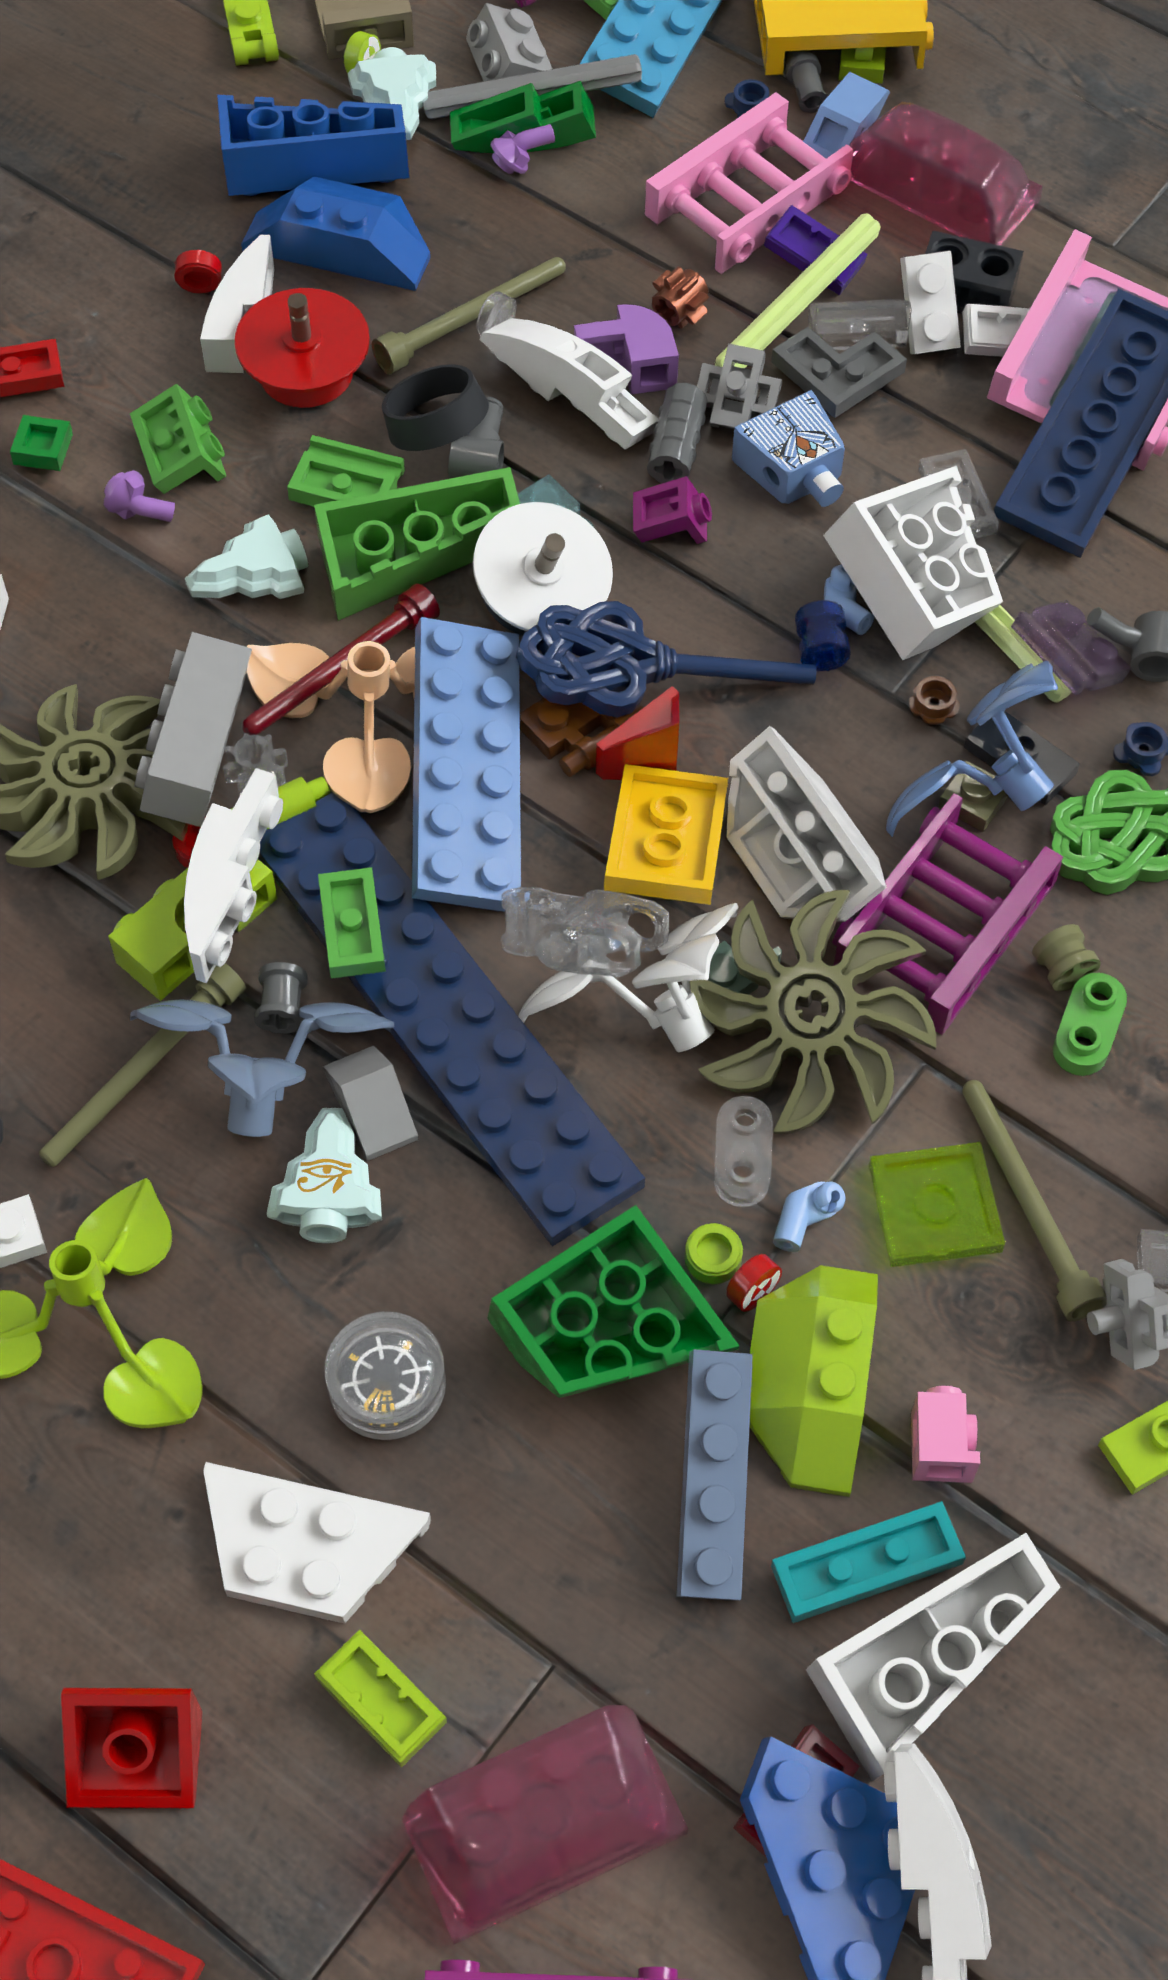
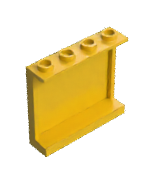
(840, 25)

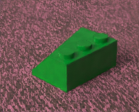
(606, 1311)

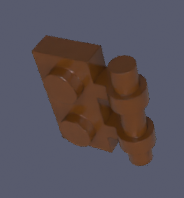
(565, 727)

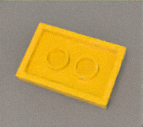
(666, 834)

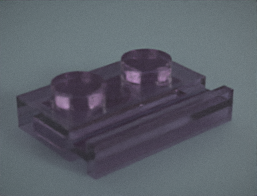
(1072, 647)

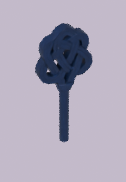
(620, 660)

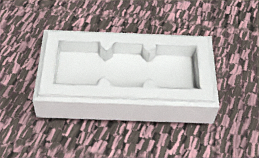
(990, 328)

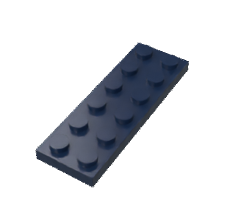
(1092, 428)

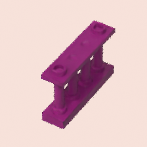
(1000, 917)

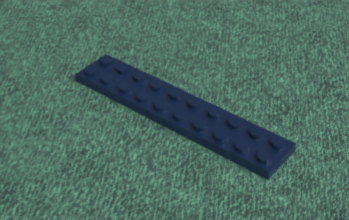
(461, 1030)

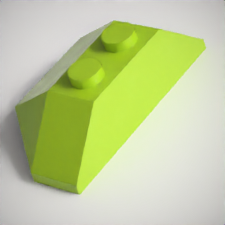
(813, 1375)

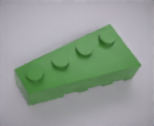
(406, 535)

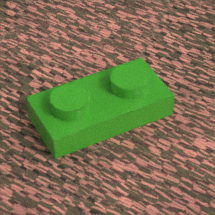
(351, 923)

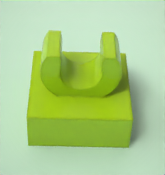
(864, 62)

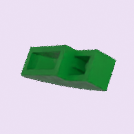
(522, 109)

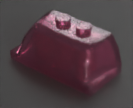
(943, 173)
(541, 1820)

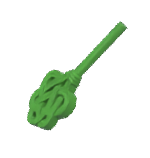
(1116, 808)

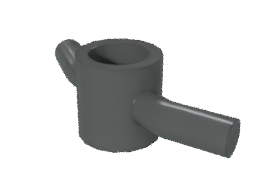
(1146, 639)

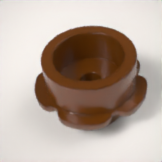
(936, 690)

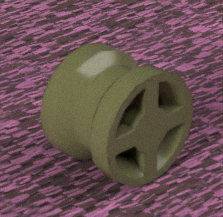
(1065, 956)

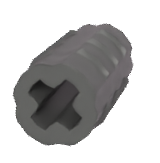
(677, 432)

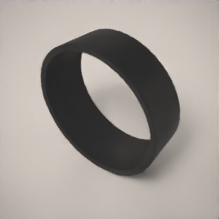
(438, 426)

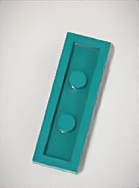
(867, 1562)

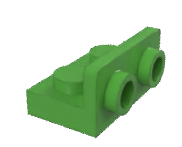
(177, 438)

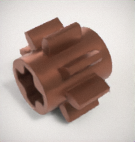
(680, 297)

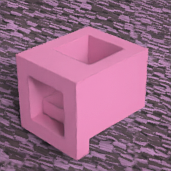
(943, 1437)

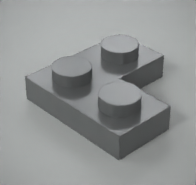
(834, 377)

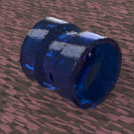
(822, 635)

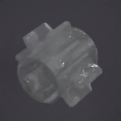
(253, 753)

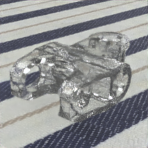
(579, 931)

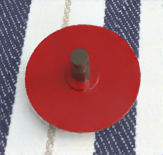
(302, 345)

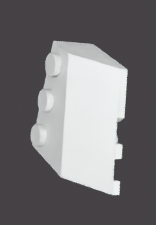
(917, 561)

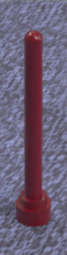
(411, 606)

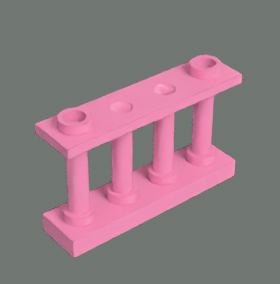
(739, 147)

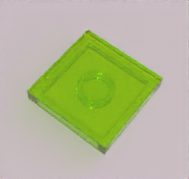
(936, 1204)

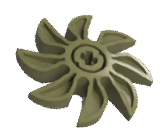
(78, 782)
(825, 1036)

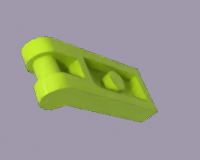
(250, 30)

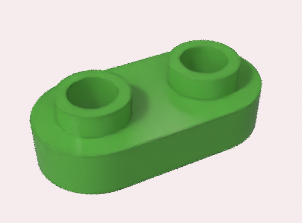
(1091, 1020)

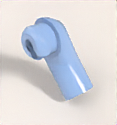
(842, 590)
(806, 1208)

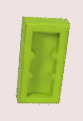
(1139, 1449)
(380, 1698)

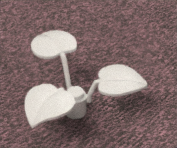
(688, 959)

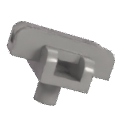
(738, 385)
(1133, 1315)

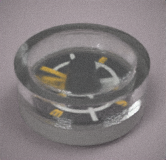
(385, 1375)

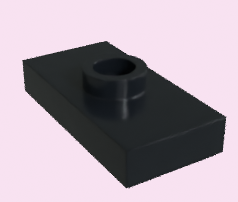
(989, 746)

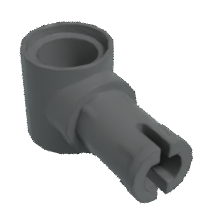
(480, 448)

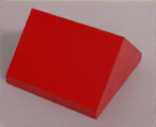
(131, 1747)

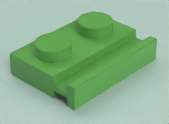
(342, 471)

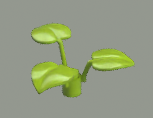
(131, 1236)

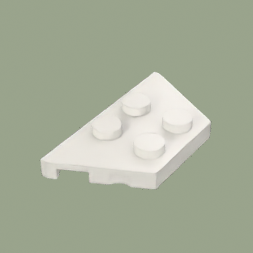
(303, 1542)

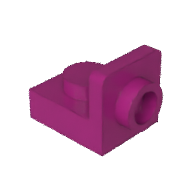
(671, 509)

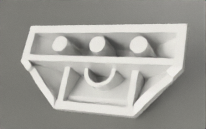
(796, 831)

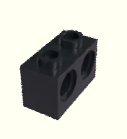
(981, 270)

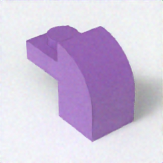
(638, 342)

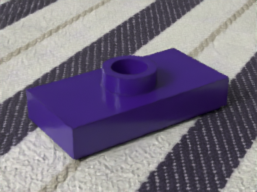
(803, 240)

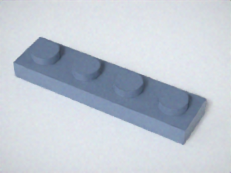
(714, 1475)

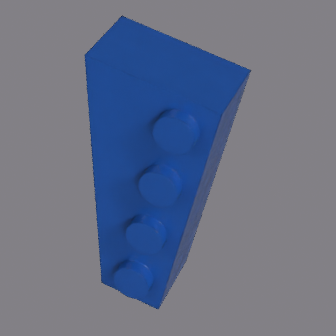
(287, 145)

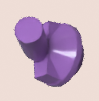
(511, 149)
(126, 498)

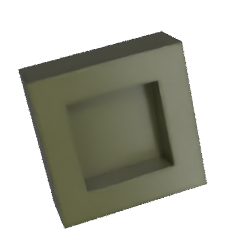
(978, 802)

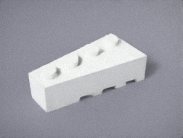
(917, 1660)

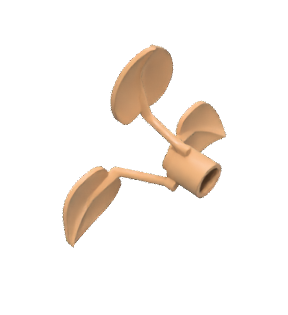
(358, 771)

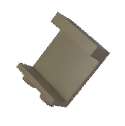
(384, 18)

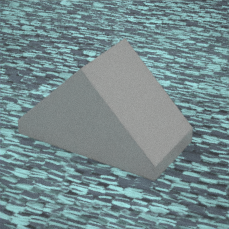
(372, 1101)

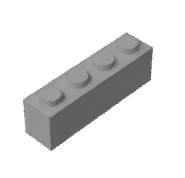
(194, 730)

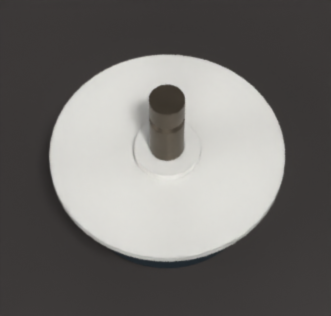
(539, 559)

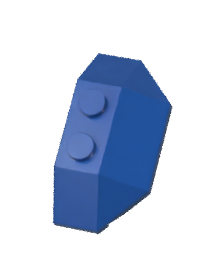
(344, 232)

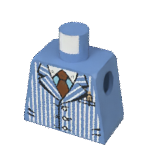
(792, 451)

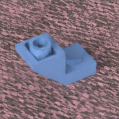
(845, 114)

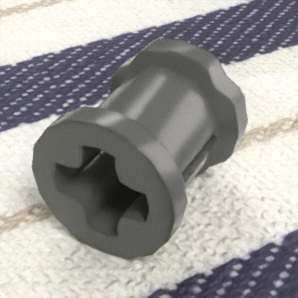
(280, 997)

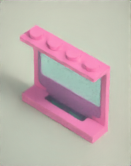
(1057, 334)

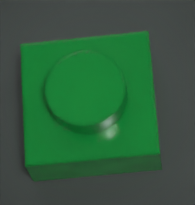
(41, 443)

